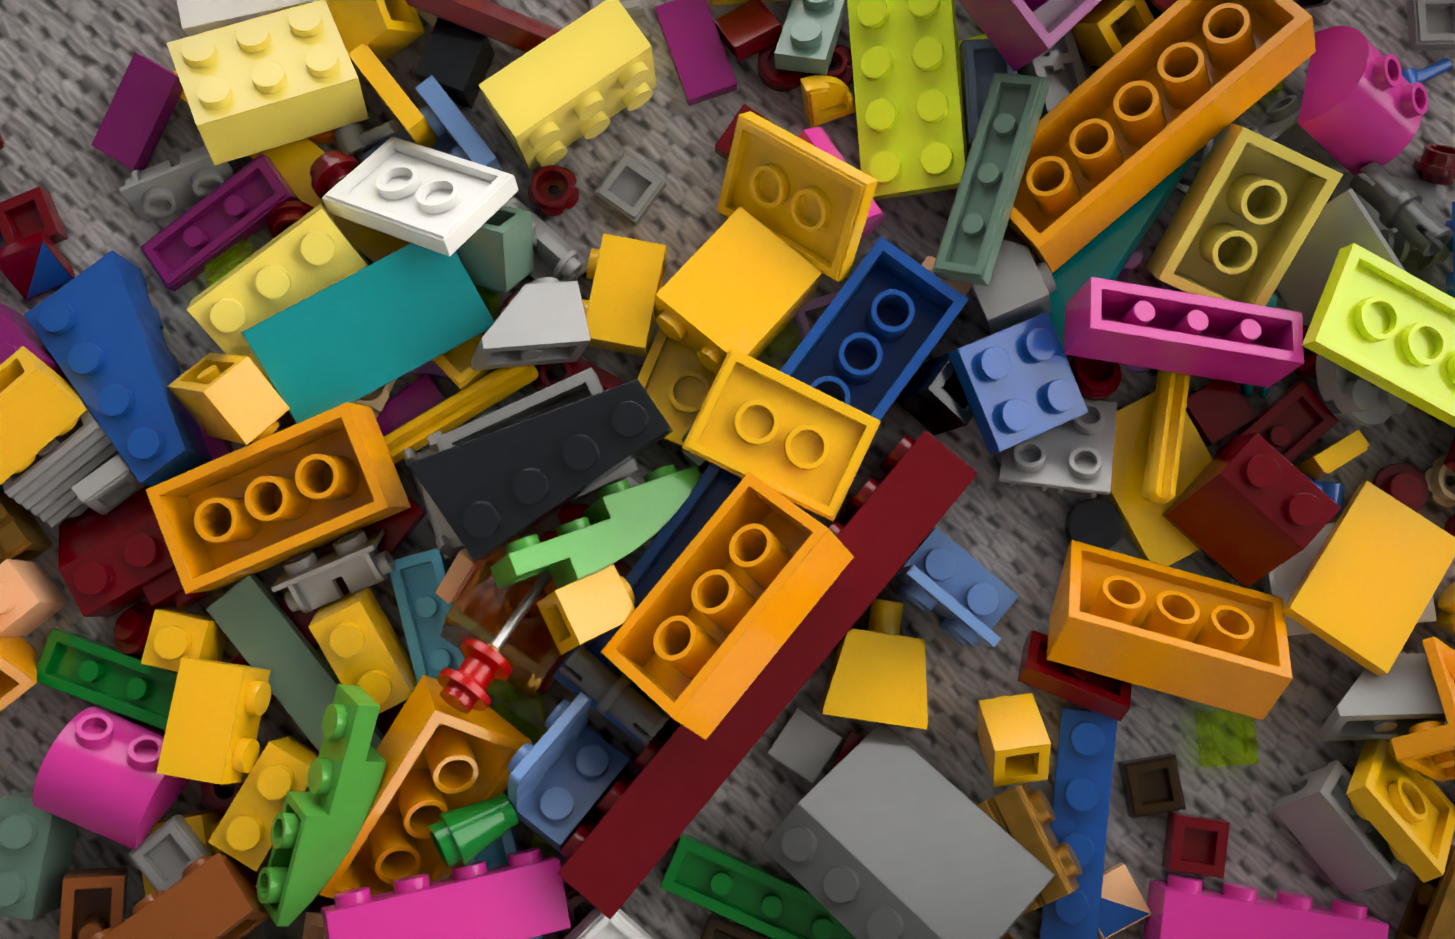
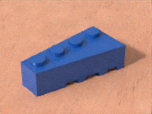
(120, 366)

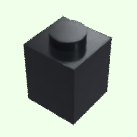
(456, 60)
(937, 397)

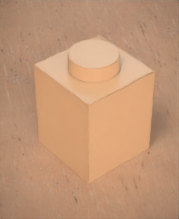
(26, 597)

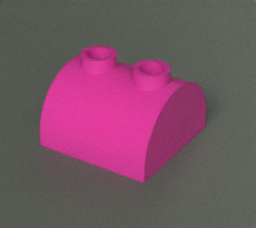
(1359, 100)
(106, 777)

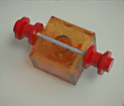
(500, 633)

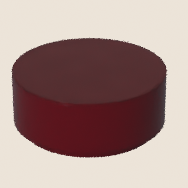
(774, 78)

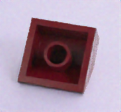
(1251, 509)
(112, 556)

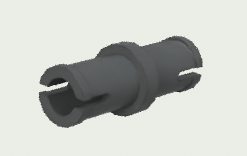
(1401, 209)
(614, 694)

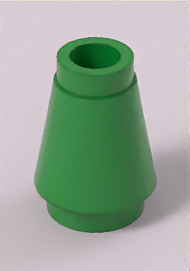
(471, 829)

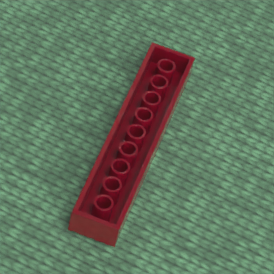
(685, 770)

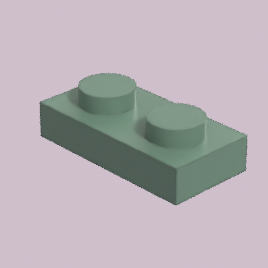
(810, 35)

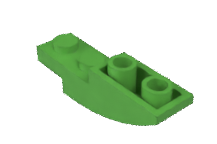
(604, 535)
(322, 824)

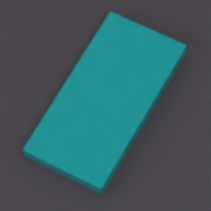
(368, 329)

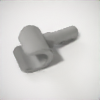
(355, 136)

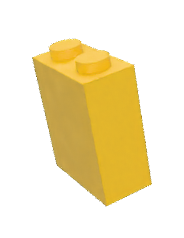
(735, 291)

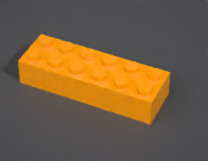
(1151, 114)

